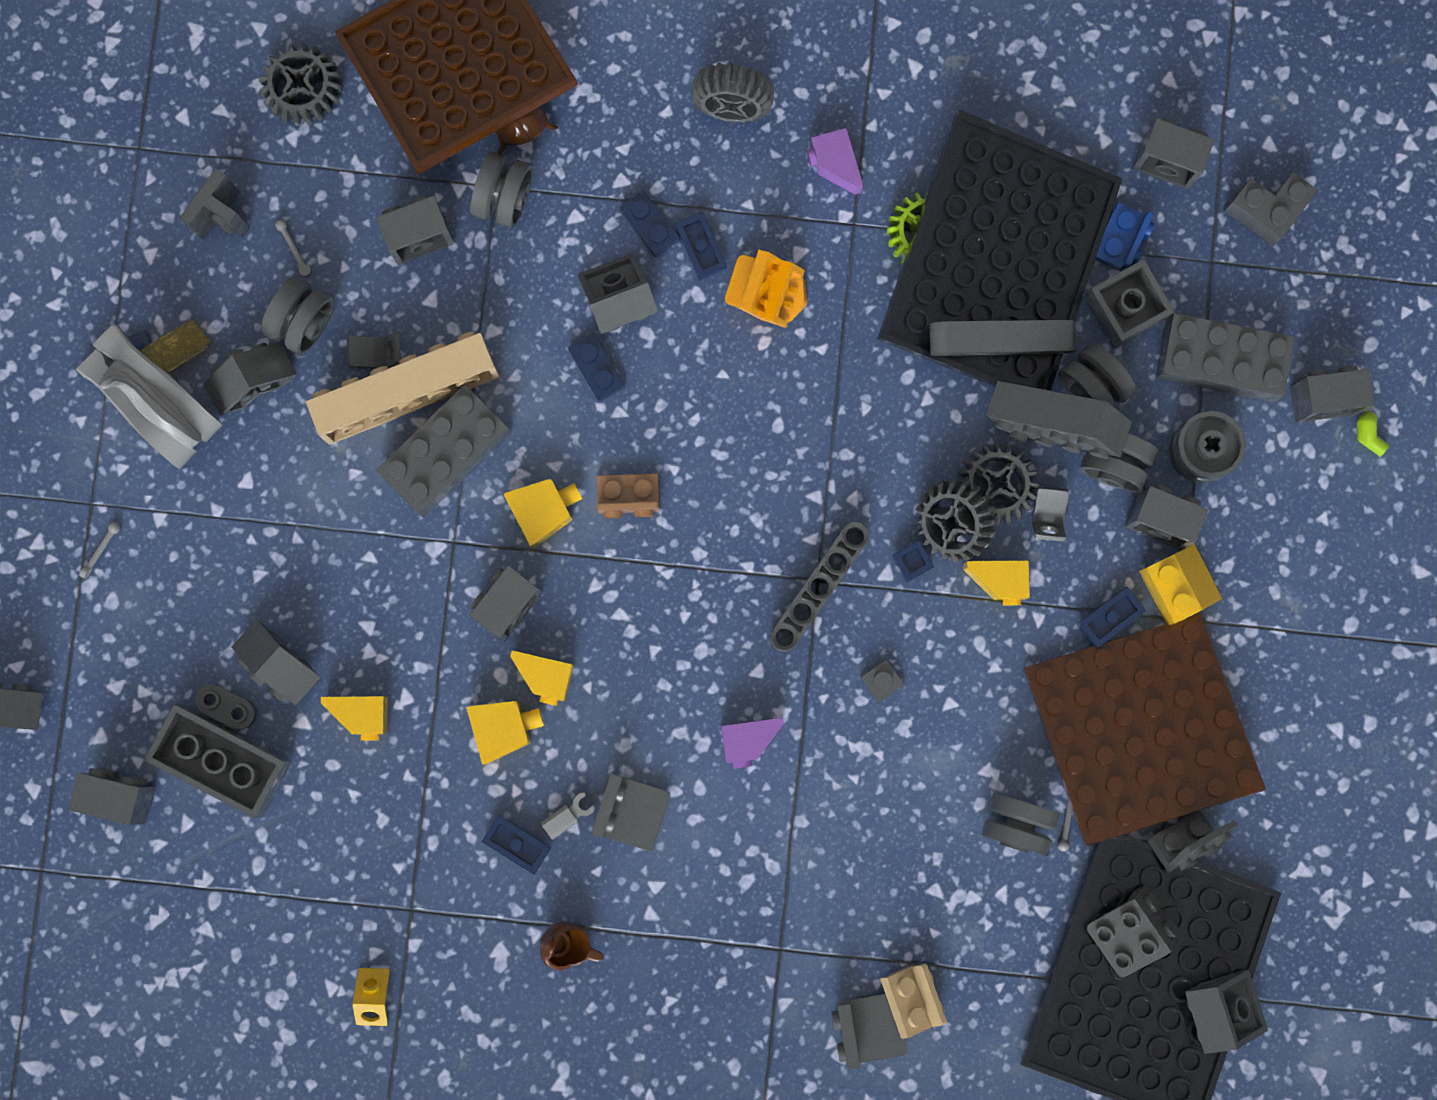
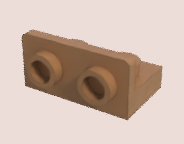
(627, 494)

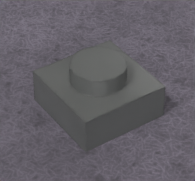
(882, 681)

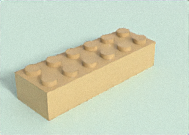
(402, 388)

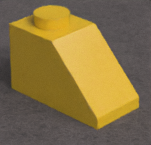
(1001, 579)
(544, 676)
(360, 714)

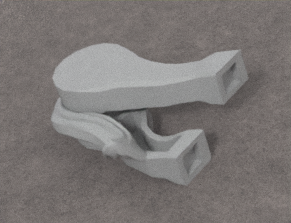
(149, 397)

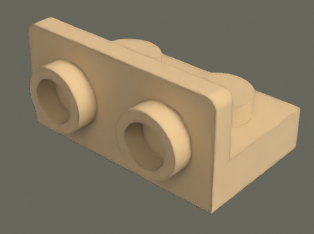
(913, 1000)

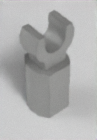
(565, 817)

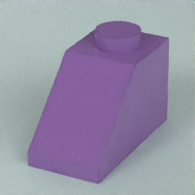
(835, 160)
(748, 740)

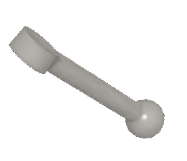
(304, 269)
(113, 528)
(1063, 844)

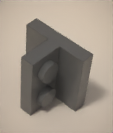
(212, 207)

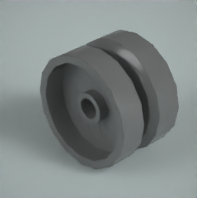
(501, 190)
(297, 315)
(1097, 376)
(1225, 444)
(1123, 471)
(1020, 825)

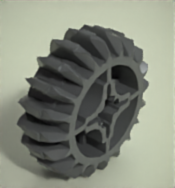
(314, 65)
(732, 93)
(1012, 463)
(935, 518)

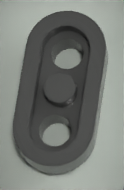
(225, 706)

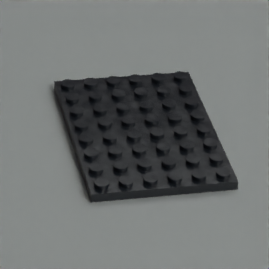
(999, 240)
(1136, 1030)

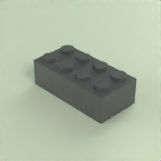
(1225, 357)
(1059, 419)
(444, 451)
(217, 761)

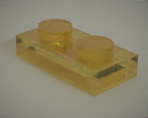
(177, 346)

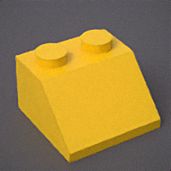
(1180, 585)

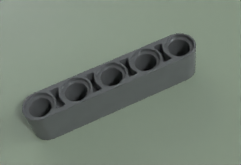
(1002, 337)
(829, 576)

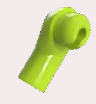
(1367, 433)

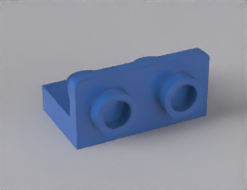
(1123, 237)

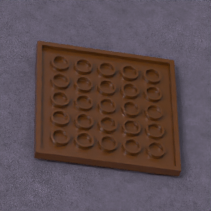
(453, 70)
(1143, 730)

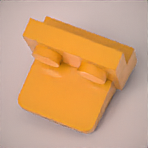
(767, 288)

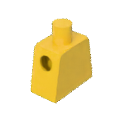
(542, 509)
(502, 728)

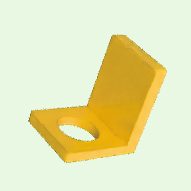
(371, 996)

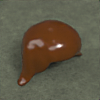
(524, 129)
(566, 946)

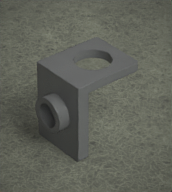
(373, 351)
(1050, 513)

